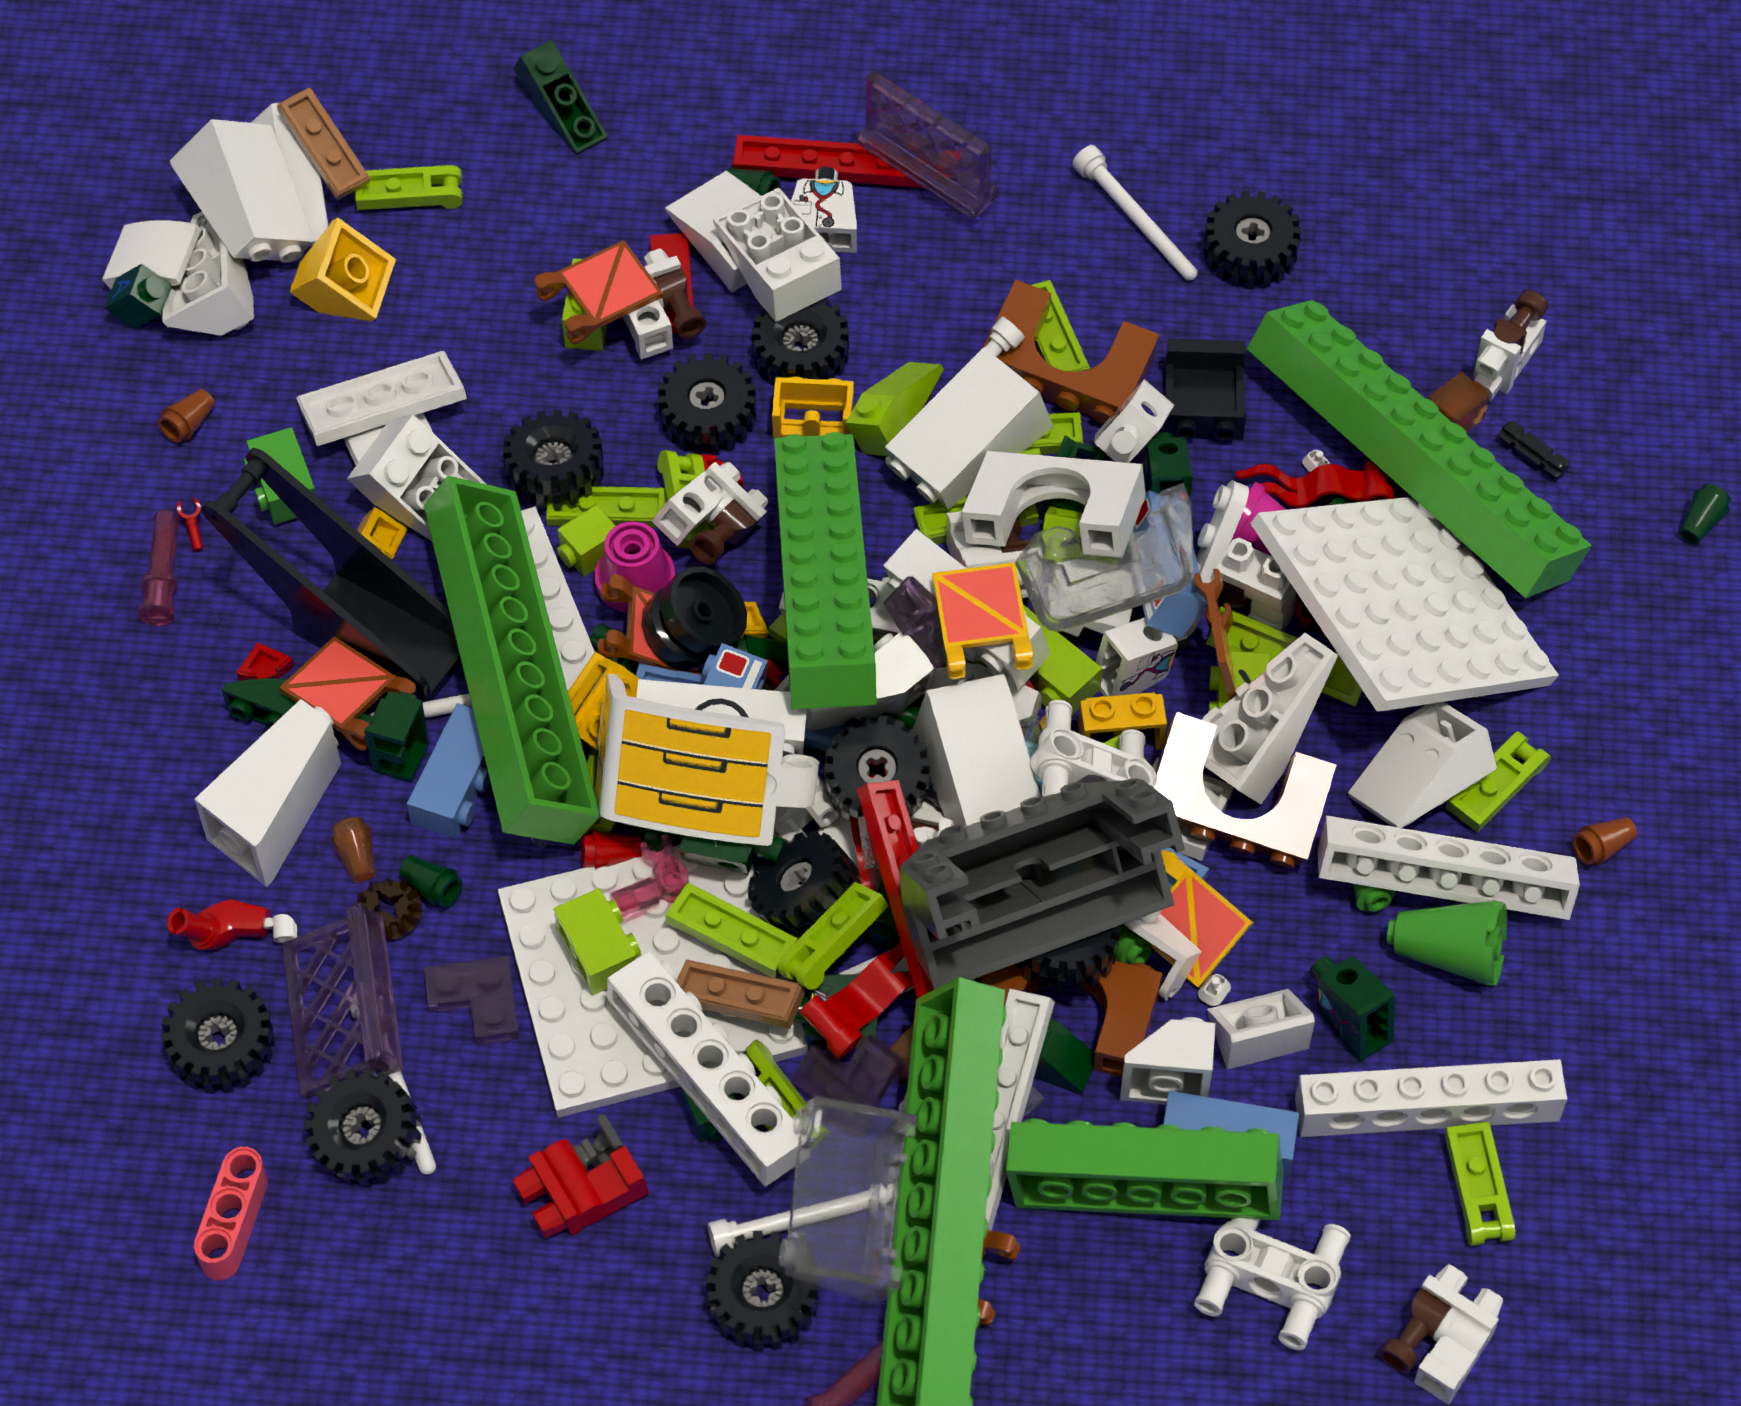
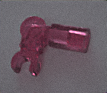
(647, 893)

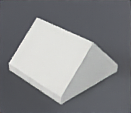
(1262, 1028)

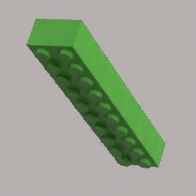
(1419, 447)
(824, 573)
(511, 662)
(943, 1197)

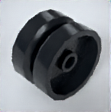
(693, 618)

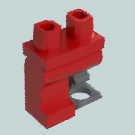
(576, 1194)

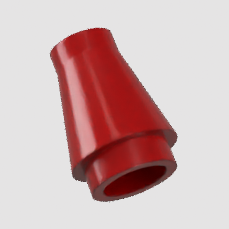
(608, 849)

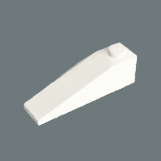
(301, 169)
(214, 288)
(1267, 718)

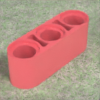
(231, 1232)

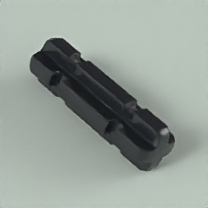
(1533, 450)

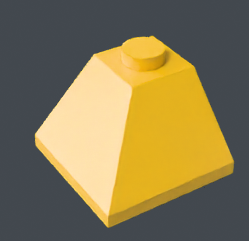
(343, 274)

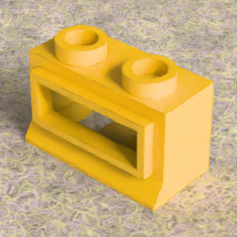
(811, 396)
(581, 692)
(1124, 713)

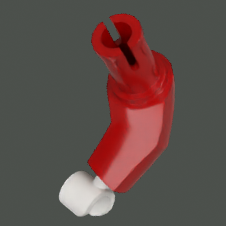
(227, 922)

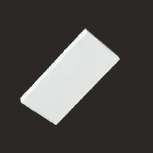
(380, 396)

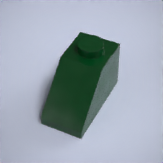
(1064, 1060)

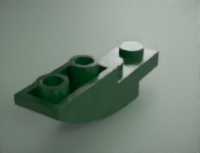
(263, 702)

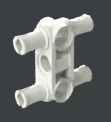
(1071, 757)
(1275, 1273)

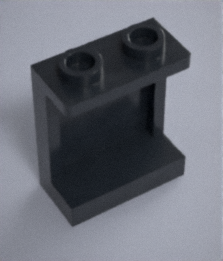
(1206, 389)

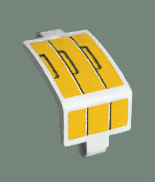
(696, 770)

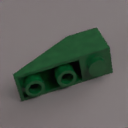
(559, 97)

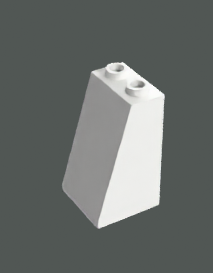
(245, 190)
(974, 413)
(975, 749)
(271, 791)

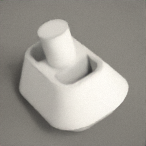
(1314, 459)
(1214, 990)

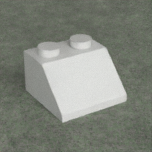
(1170, 1059)

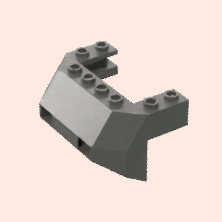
(1038, 877)

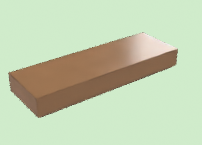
(323, 143)
(742, 993)

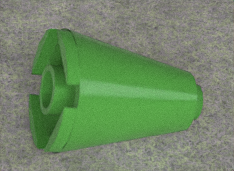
(1454, 938)

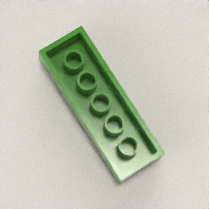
(1145, 1169)

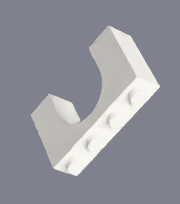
(1015, 481)

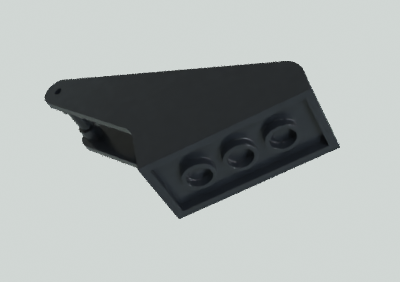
(366, 603)

